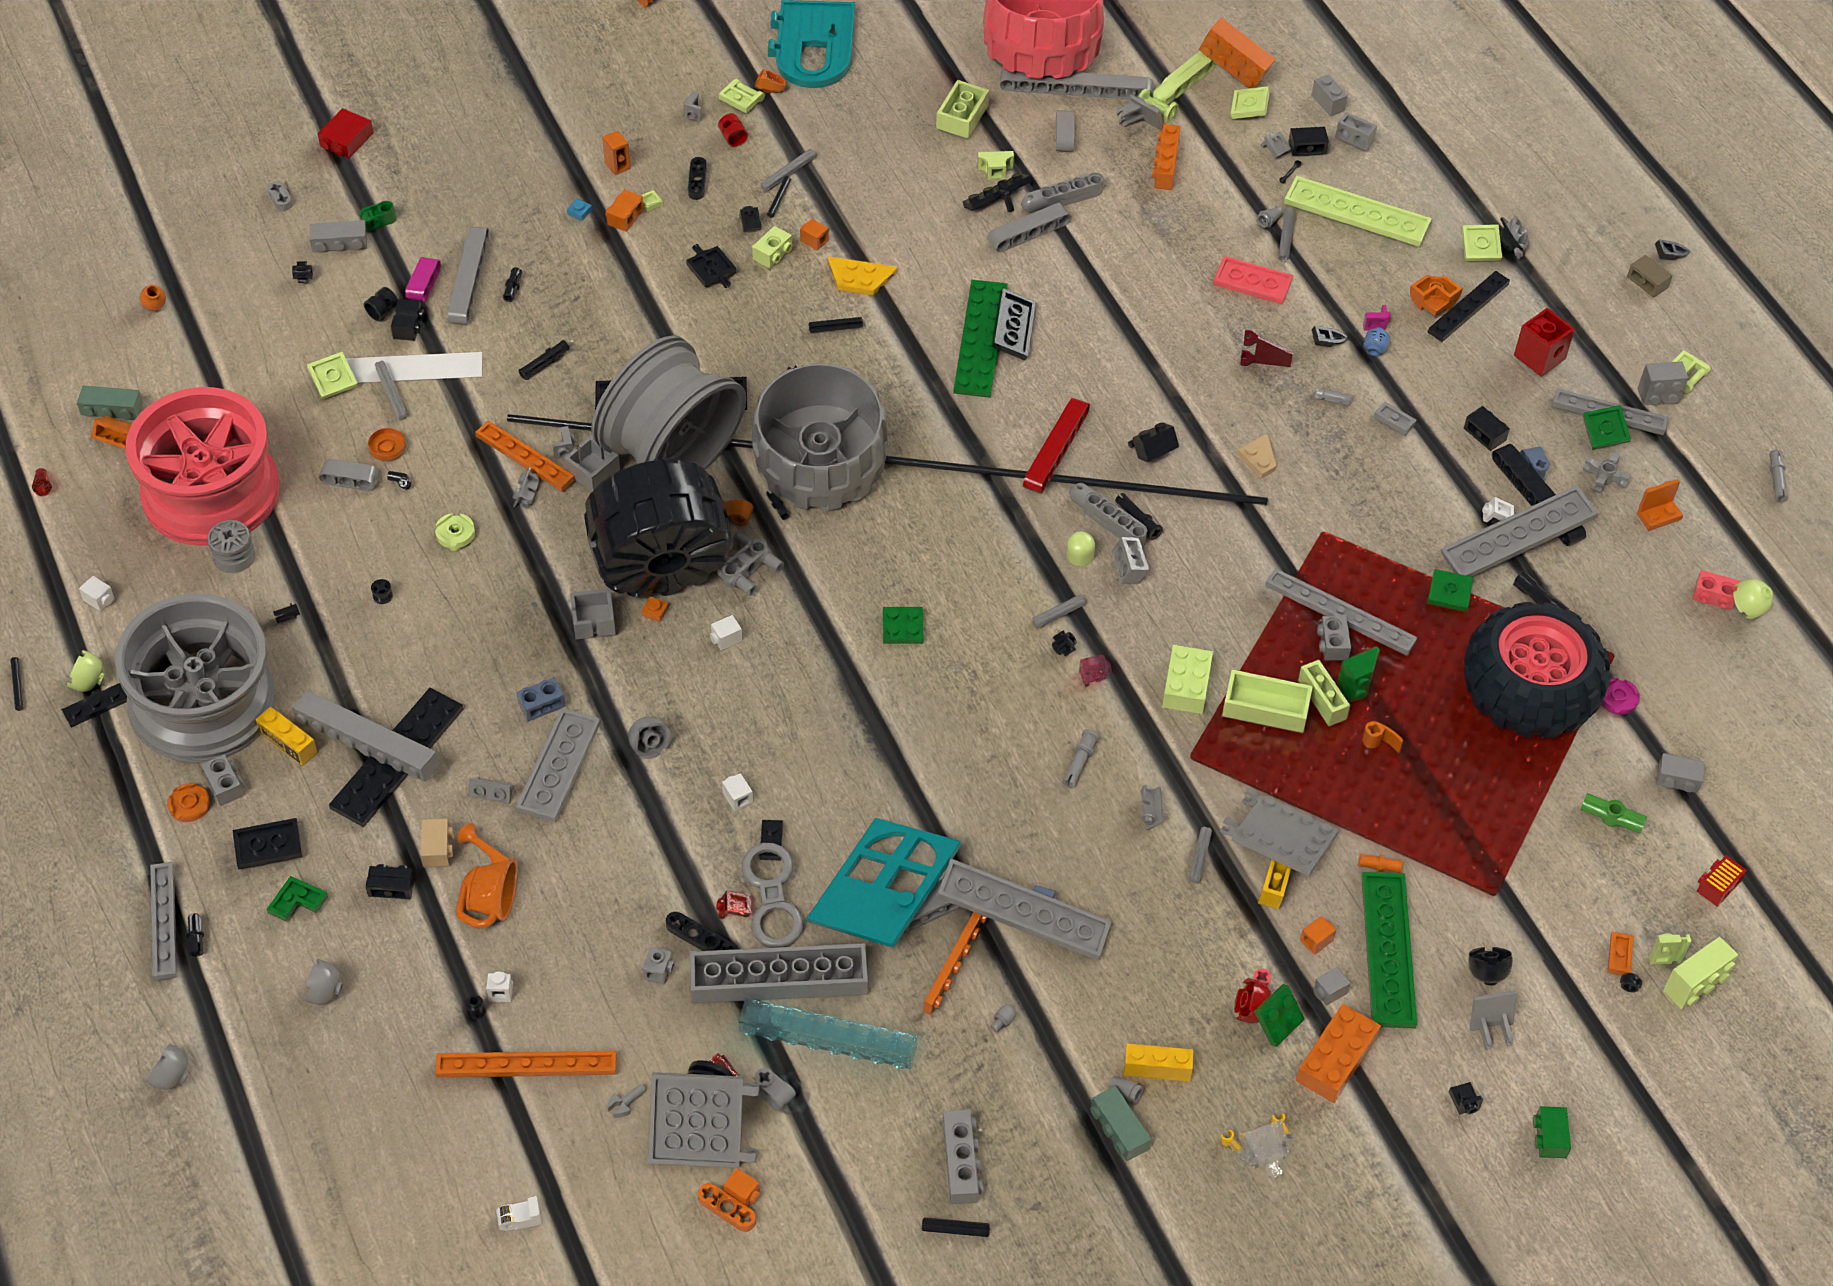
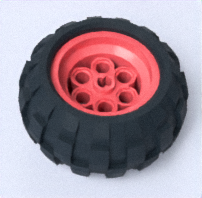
(1536, 669)

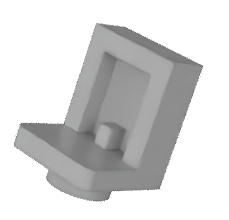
(692, 108)
(566, 446)

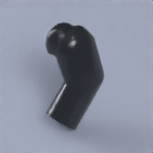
(401, 478)

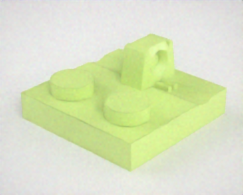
(1250, 102)
(1481, 243)
(332, 375)

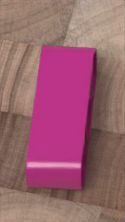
(423, 279)

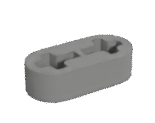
(282, 195)

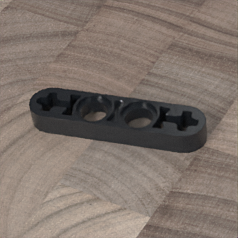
(699, 940)

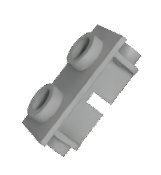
(527, 482)
(490, 790)
(1152, 806)

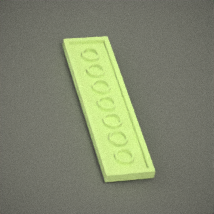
(1357, 211)

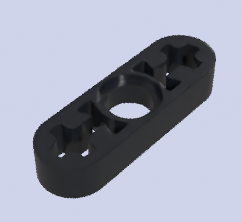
(694, 172)

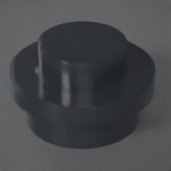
(1630, 982)

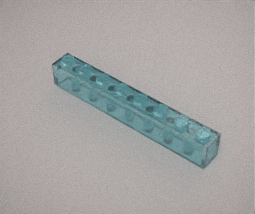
(828, 1034)

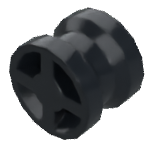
(381, 591)

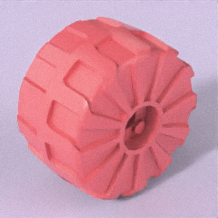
(1043, 35)

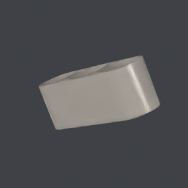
(1064, 130)
(348, 474)

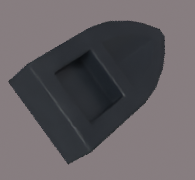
(1670, 250)
(1327, 336)

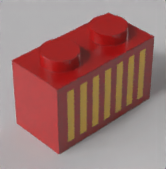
(1721, 880)

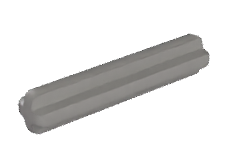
(1058, 611)
(1200, 855)

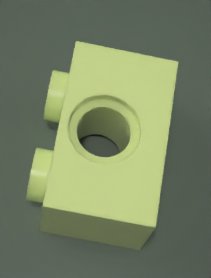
(772, 247)

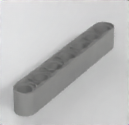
(468, 275)

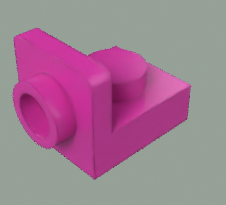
(1376, 319)

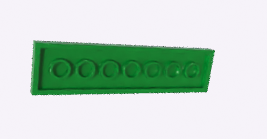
(976, 355)
(1389, 950)

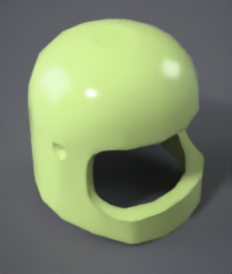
(1080, 549)

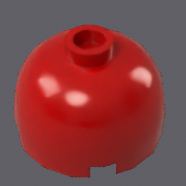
(1250, 999)

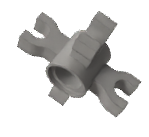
(1606, 472)

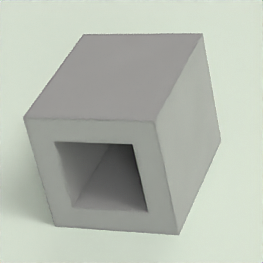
(1331, 986)

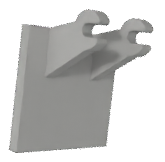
(1138, 109)
(1493, 1011)

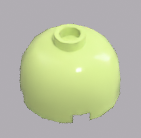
(1753, 598)
(86, 673)

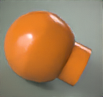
(152, 297)

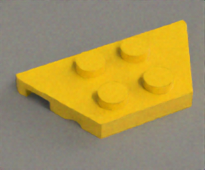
(859, 275)

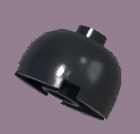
(1490, 965)

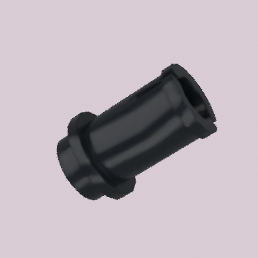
(288, 612)
(474, 1005)

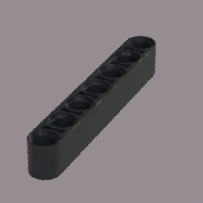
(1530, 484)

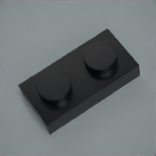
(771, 833)

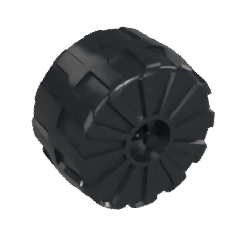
(657, 528)

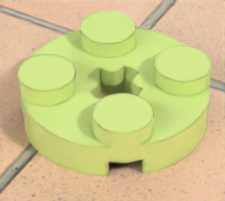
(451, 540)

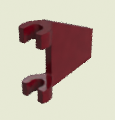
(1265, 352)

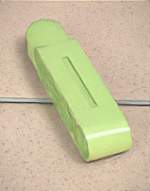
(1183, 78)

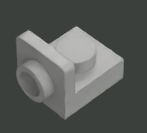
(1276, 144)

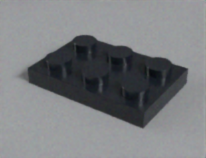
(267, 843)

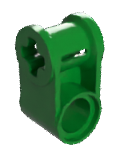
(380, 215)

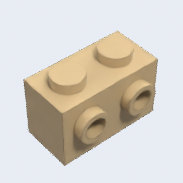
(436, 842)

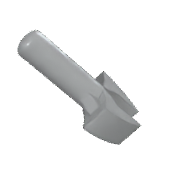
(624, 1101)

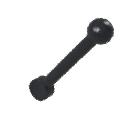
(1297, 164)

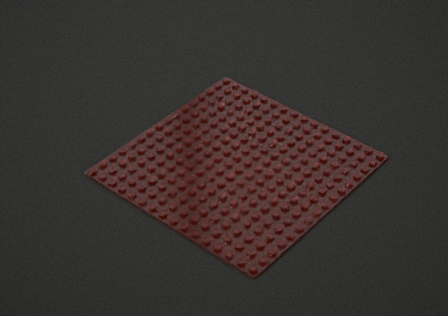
(1458, 786)

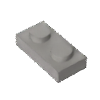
(1394, 418)

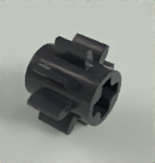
(302, 272)
(1064, 643)

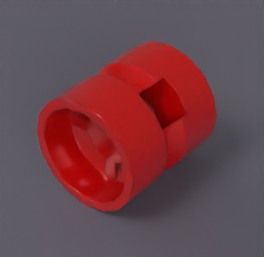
(732, 130)

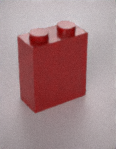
(345, 133)

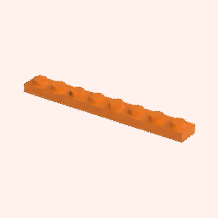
(525, 1064)

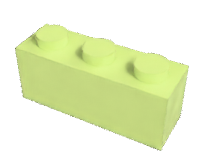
(1324, 693)

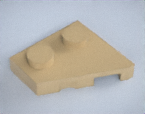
(1259, 456)

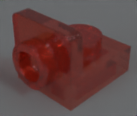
(734, 904)

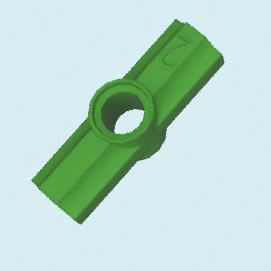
(1606, 809)

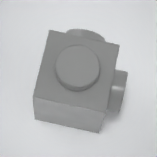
(658, 965)

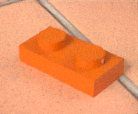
(1620, 953)

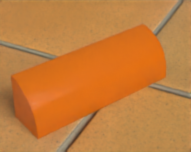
(111, 431)

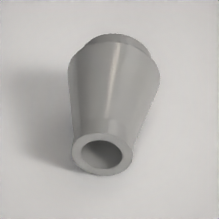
(1268, 217)
(1129, 1089)

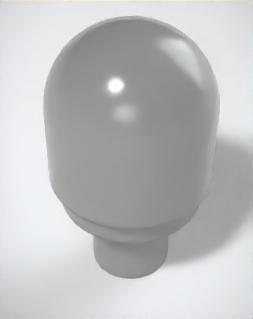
(1003, 1017)

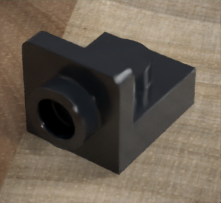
(750, 218)
(1465, 1098)

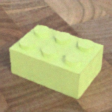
(962, 109)
(1187, 679)
(1701, 973)

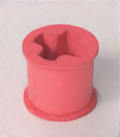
(1262, 974)

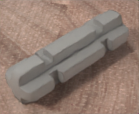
(1333, 396)

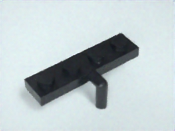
(1002, 189)

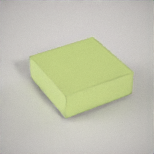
(651, 200)

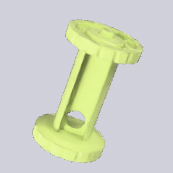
(1166, 111)

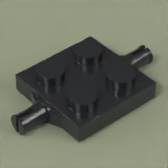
(711, 266)

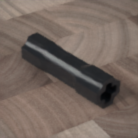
(1530, 587)

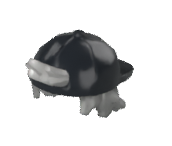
(1513, 236)

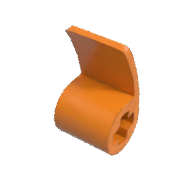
(739, 511)
(1376, 732)

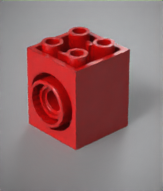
(1544, 342)

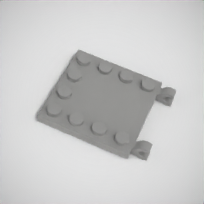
(1281, 833)
(698, 1120)

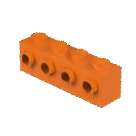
(1167, 156)

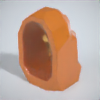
(770, 82)

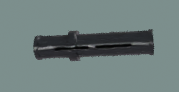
(550, 355)

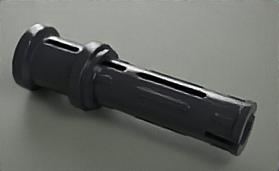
(1153, 529)

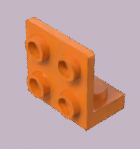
(1658, 506)

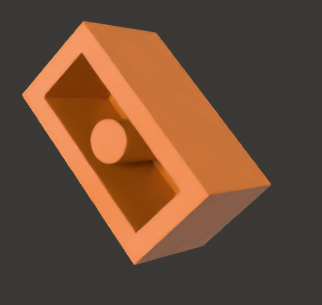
(616, 152)
(624, 210)

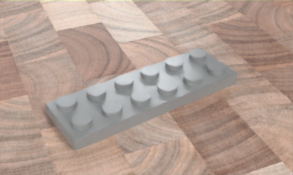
(558, 765)

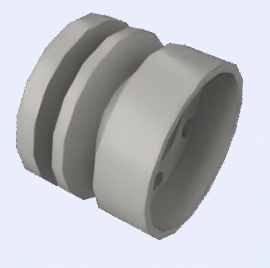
(231, 546)

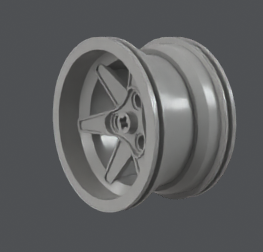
(668, 407)
(171, 633)

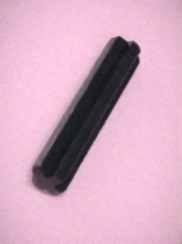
(837, 324)
(955, 1227)

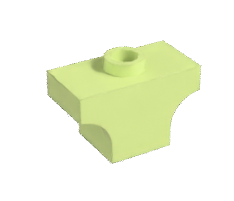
(995, 163)

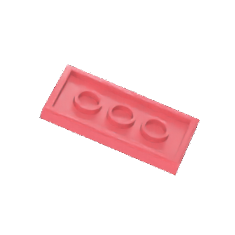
(1253, 280)

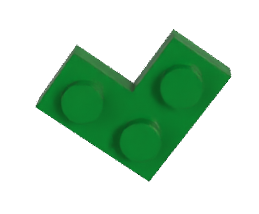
(293, 894)

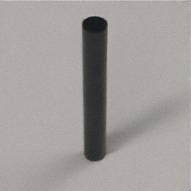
(775, 204)
(16, 680)

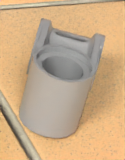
(774, 1089)

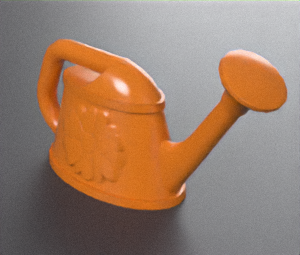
(488, 887)

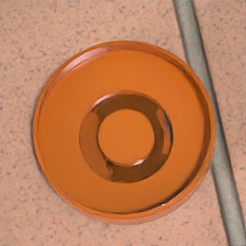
(386, 444)

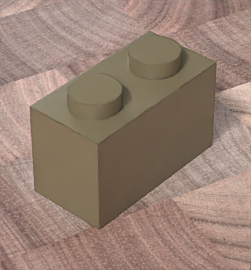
(1649, 276)

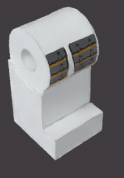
(519, 1215)

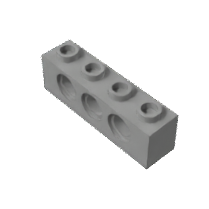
(961, 1190)

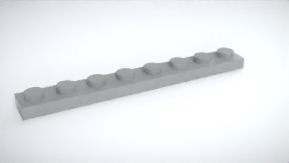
(1332, 606)

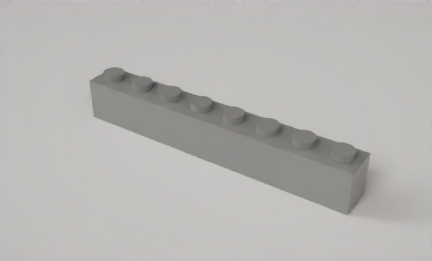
(366, 736)

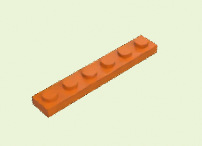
(525, 456)
(953, 963)

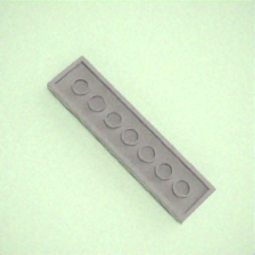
(1519, 532)
(1024, 909)

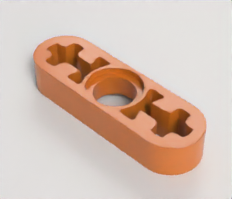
(709, 1203)

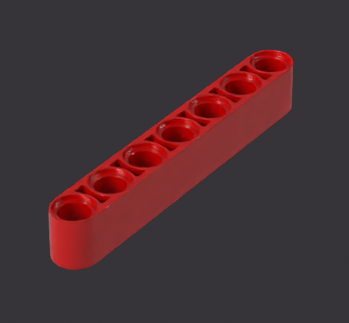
(1056, 445)

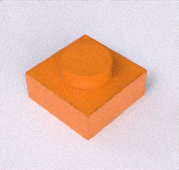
(654, 609)

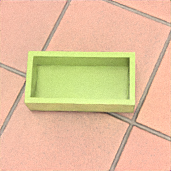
(1267, 701)

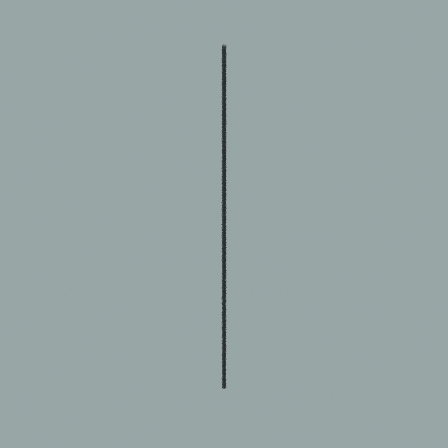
(967, 468)

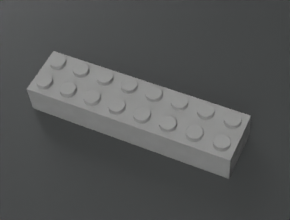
(778, 973)

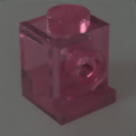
(1094, 669)

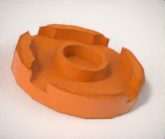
(188, 802)

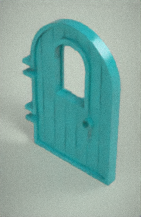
(810, 26)

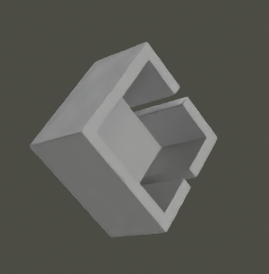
(1662, 383)
(592, 468)
(592, 613)

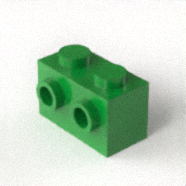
(1552, 1132)

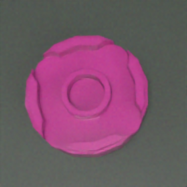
(1621, 697)

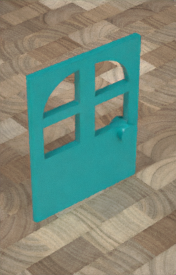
(873, 909)

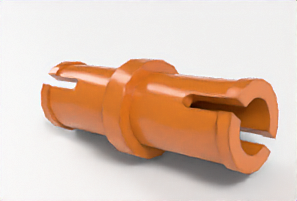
(1380, 863)

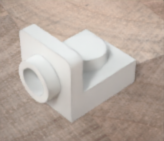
(1498, 509)

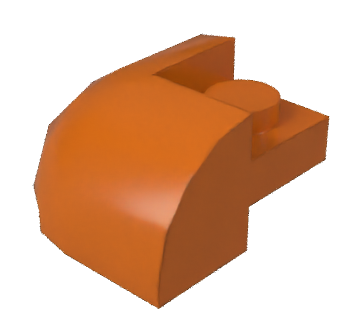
(1435, 294)

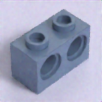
(542, 702)

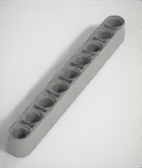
(1078, 84)

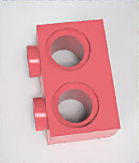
(1715, 590)

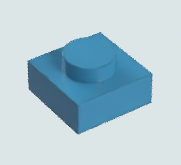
(579, 209)

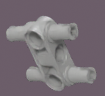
(746, 562)

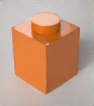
(814, 234)
(1318, 935)
(742, 1187)

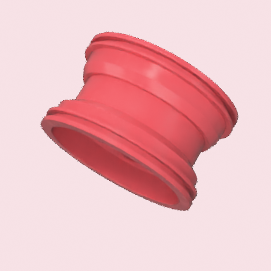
(210, 479)

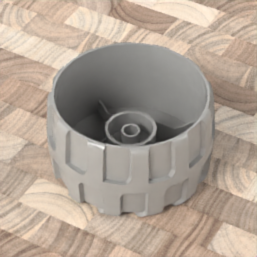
(820, 436)

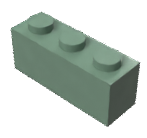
(109, 402)
(1120, 1123)

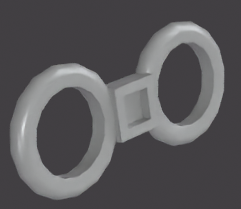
(772, 895)

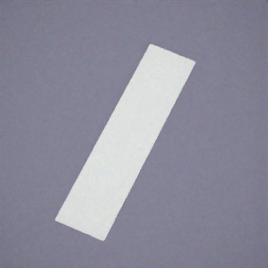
(419, 366)

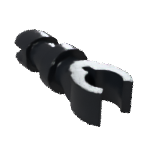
(777, 504)

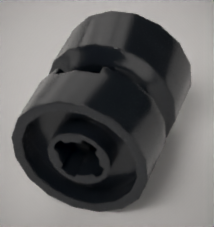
(381, 303)

